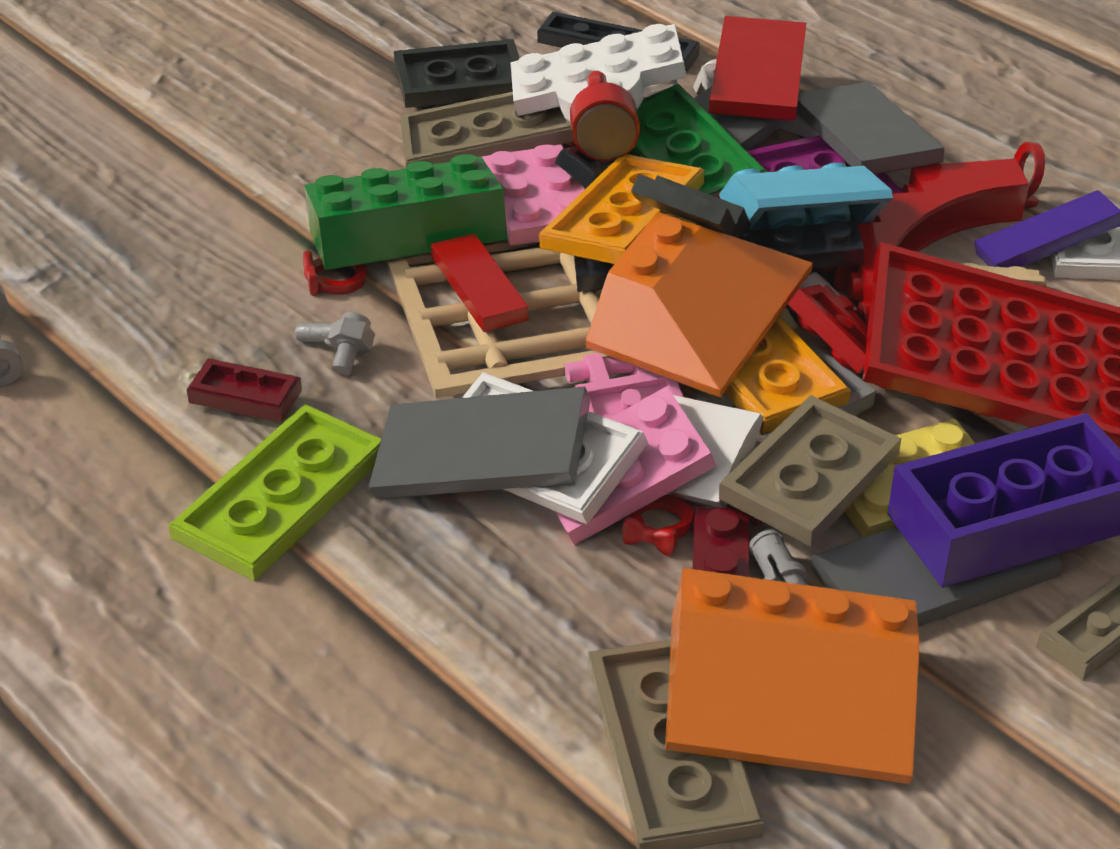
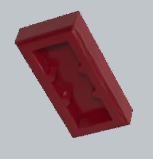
(244, 390)

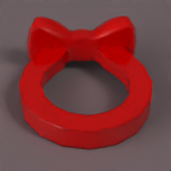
(1039, 157)
(319, 283)
(663, 539)

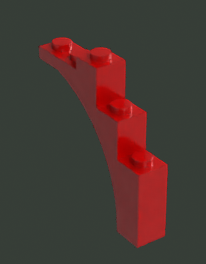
(933, 206)

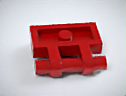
(833, 320)

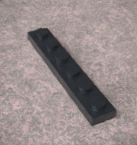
(822, 244)

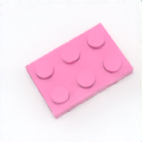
(533, 189)
(668, 461)

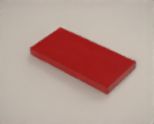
(758, 68)

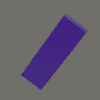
(1049, 232)

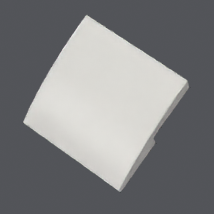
(730, 439)

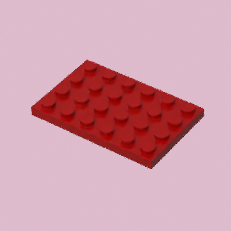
(991, 342)

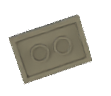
(809, 470)

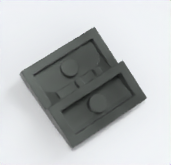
(692, 205)

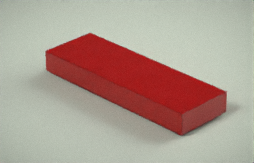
(479, 282)

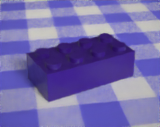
(1009, 499)

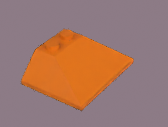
(692, 302)

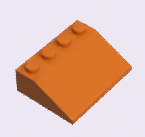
(793, 676)

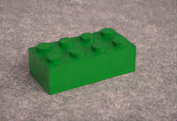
(403, 210)

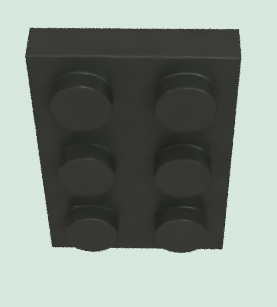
(455, 72)

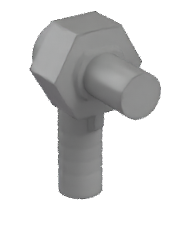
(348, 335)

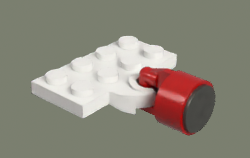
(599, 85)

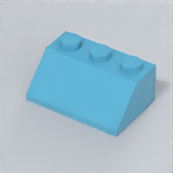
(807, 196)

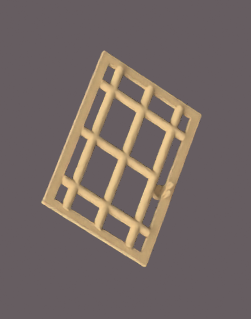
(489, 350)

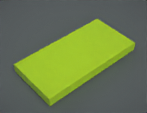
(277, 492)

